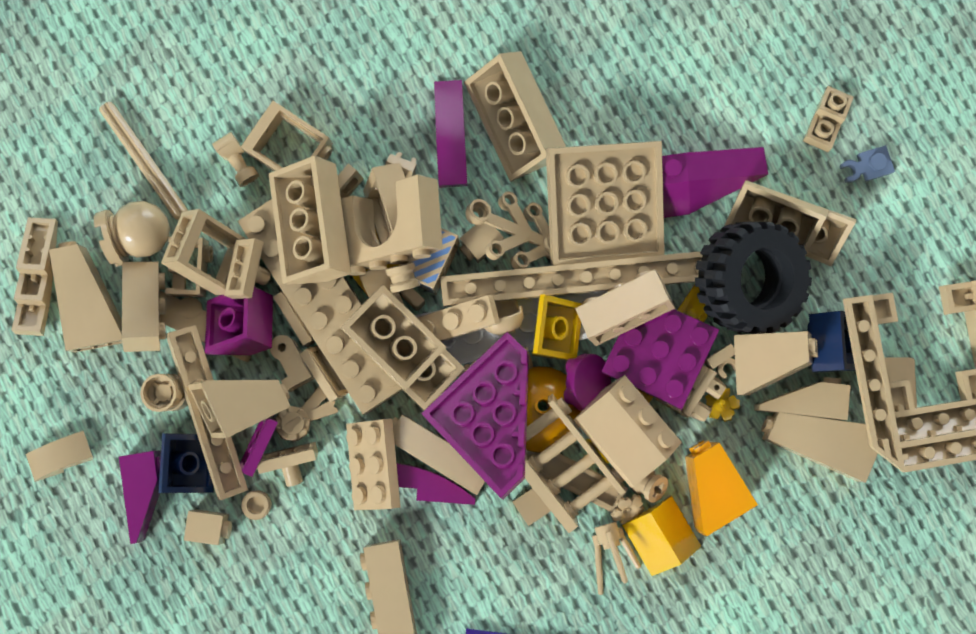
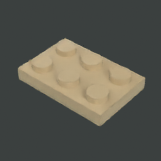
(373, 465)

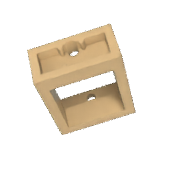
(269, 123)
(382, 190)
(184, 241)

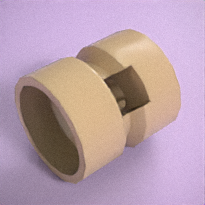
(163, 393)

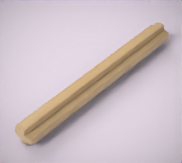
(143, 159)

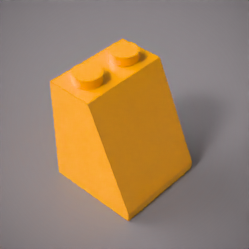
(715, 488)

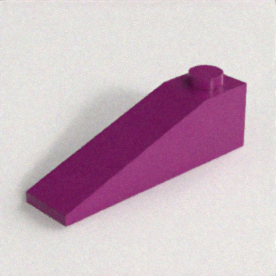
(704, 177)

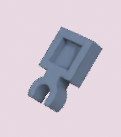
(871, 164)

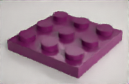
(663, 356)

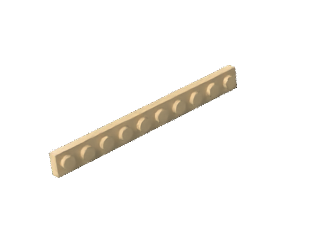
(566, 278)

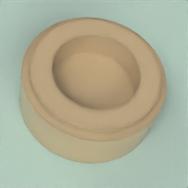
(256, 505)

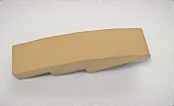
(35, 277)

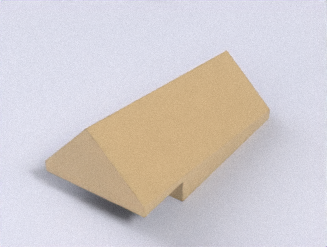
(817, 228)
(402, 347)

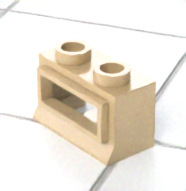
(205, 256)

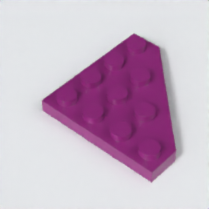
(487, 415)

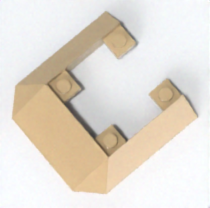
(895, 428)

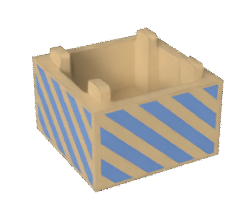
(432, 268)

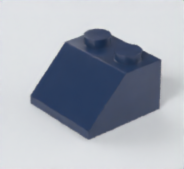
(833, 342)

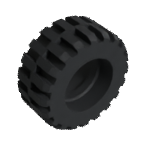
(784, 277)

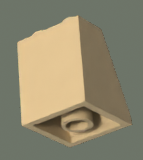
(770, 358)
(237, 404)

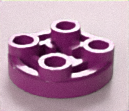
(584, 380)

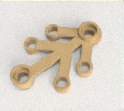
(519, 229)

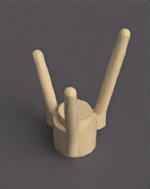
(609, 537)

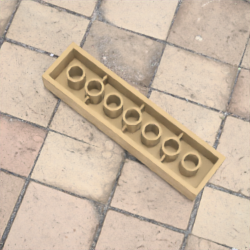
(324, 311)

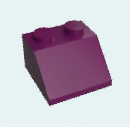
(239, 324)

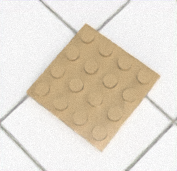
(605, 202)

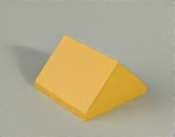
(556, 328)
(662, 536)

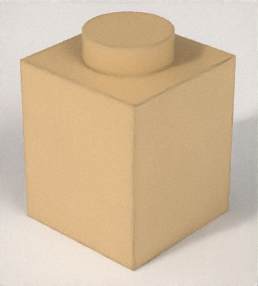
(477, 239)
(207, 527)

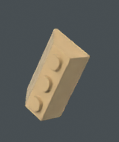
(627, 431)

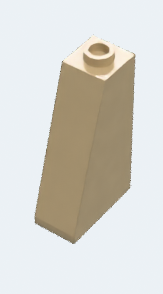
(83, 300)
(828, 442)
(435, 453)

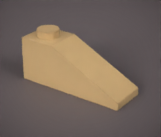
(820, 400)

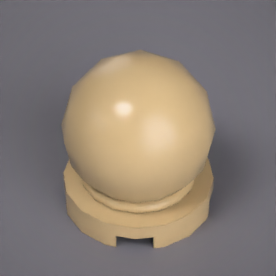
(135, 230)

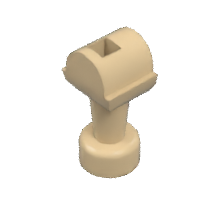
(231, 150)

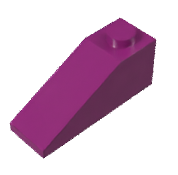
(140, 489)

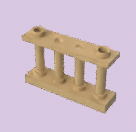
(549, 489)

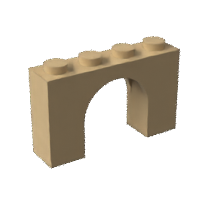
(415, 232)

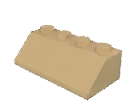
(514, 113)
(309, 222)

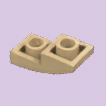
(828, 118)
(59, 455)

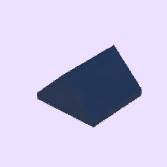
(183, 465)

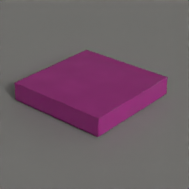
(257, 445)

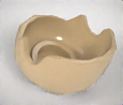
(509, 315)

